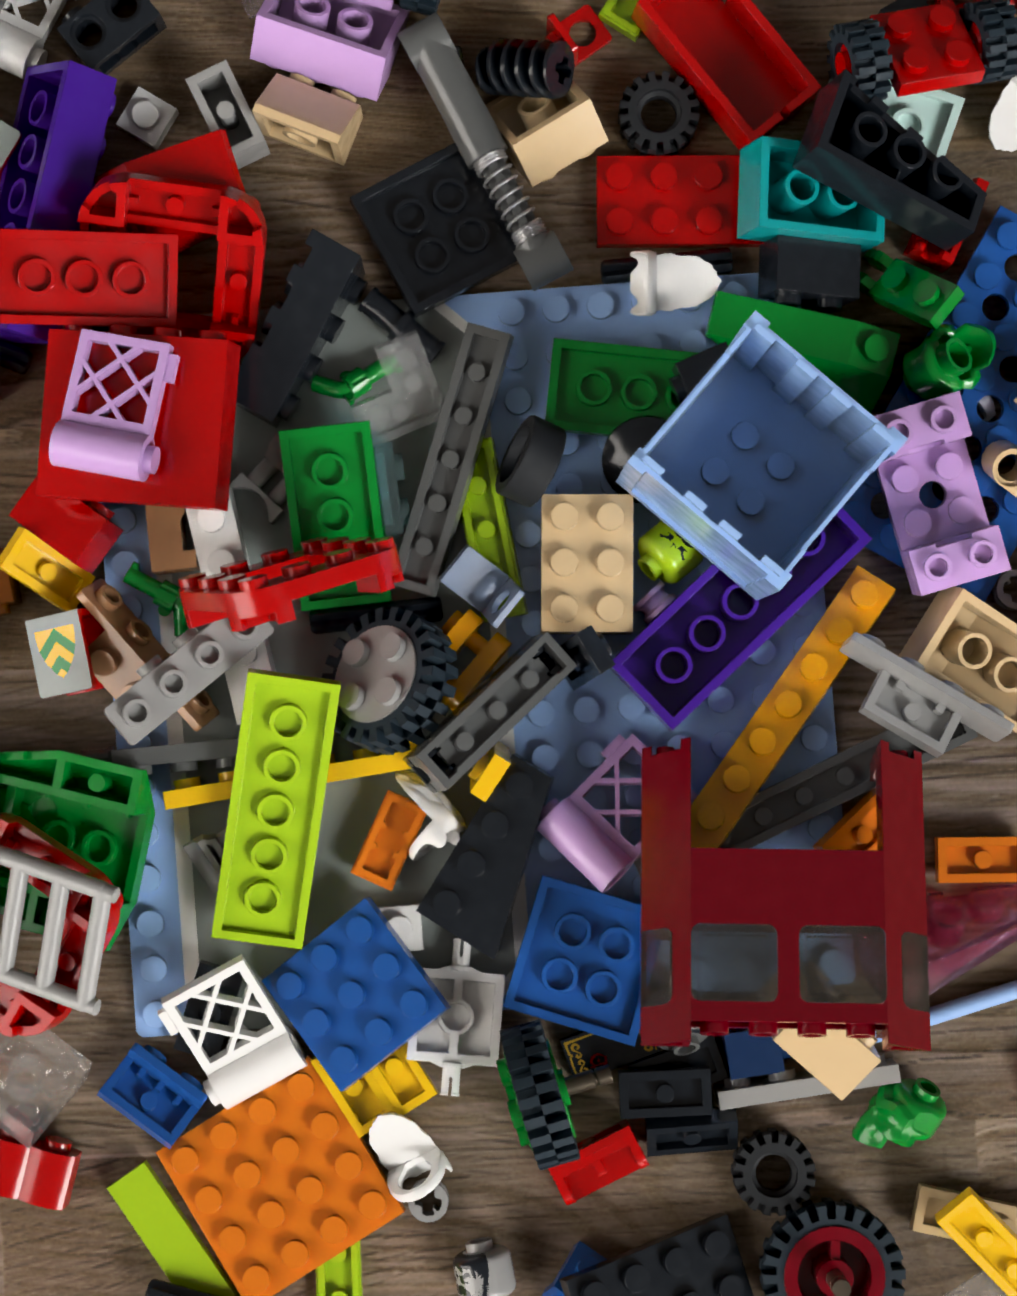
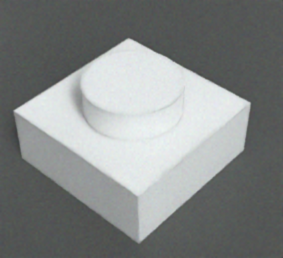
(147, 118)
(406, 923)

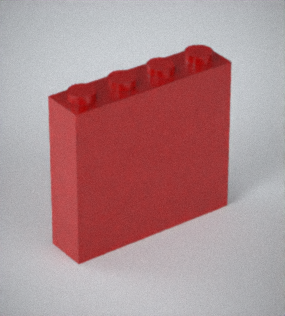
(191, 428)

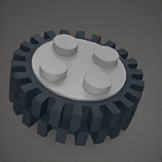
(391, 680)

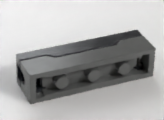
(490, 712)

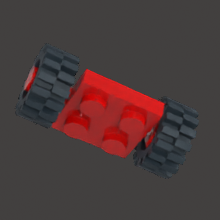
(927, 48)

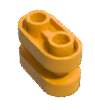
(463, 632)

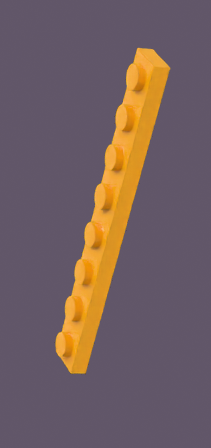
(786, 709)

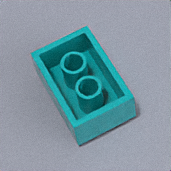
(789, 203)

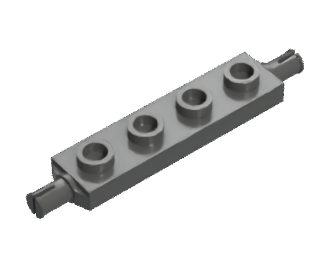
(179, 756)

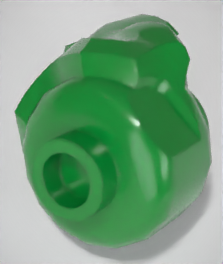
(948, 360)
(901, 1114)

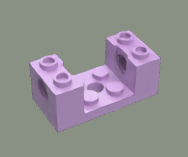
(953, 540)

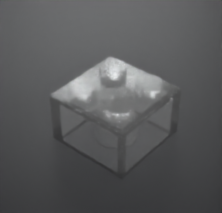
(37, 1082)

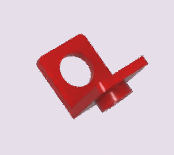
(560, 31)

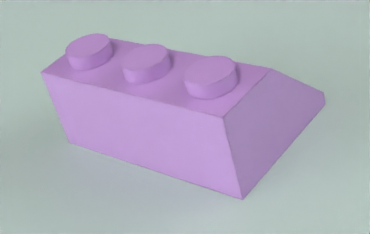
(330, 42)

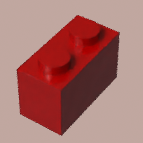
(69, 526)

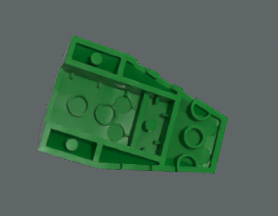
(89, 807)

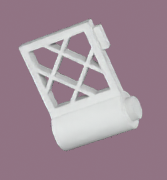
(22, 41)
(244, 1066)

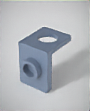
(482, 585)

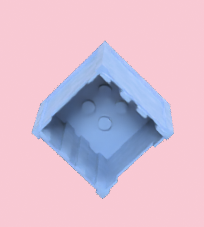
(758, 459)

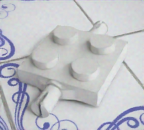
(469, 1029)

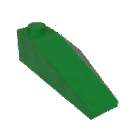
(843, 349)

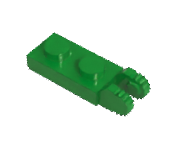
(910, 290)

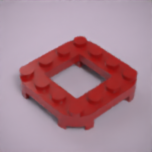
(201, 209)
(267, 588)
(24, 1012)

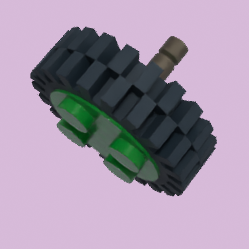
(542, 1094)

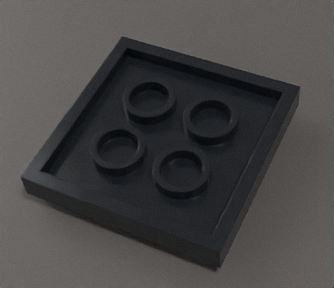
(436, 229)

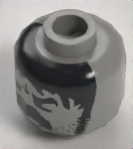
(484, 1269)

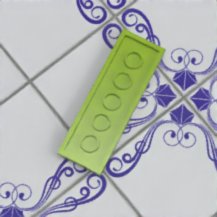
(275, 808)

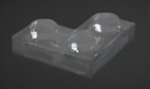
(413, 392)

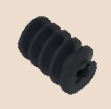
(525, 68)

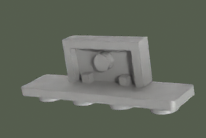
(181, 676)
(917, 703)

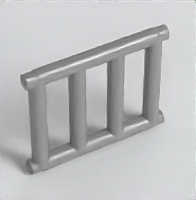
(62, 881)

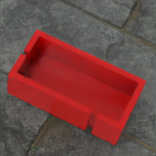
(731, 61)

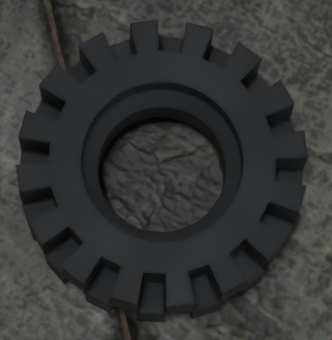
(665, 89)
(778, 1199)

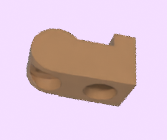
(168, 541)

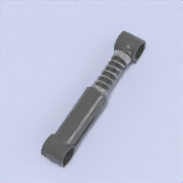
(482, 147)

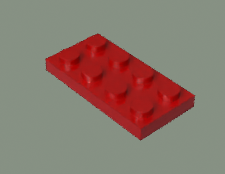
(668, 202)
(88, 277)

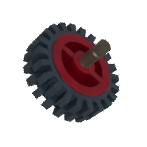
(831, 1252)

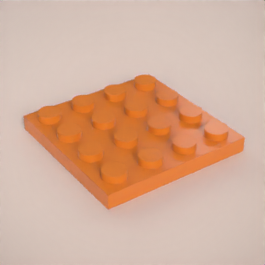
(280, 1183)

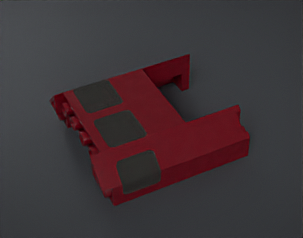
(783, 931)

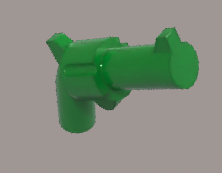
(351, 384)
(164, 594)

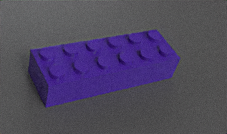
(55, 163)
(720, 626)

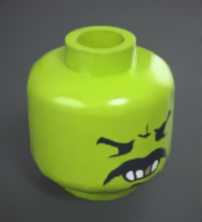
(666, 554)

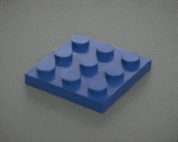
(580, 961)
(355, 994)

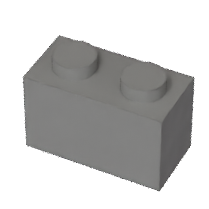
(227, 109)

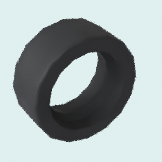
(530, 461)

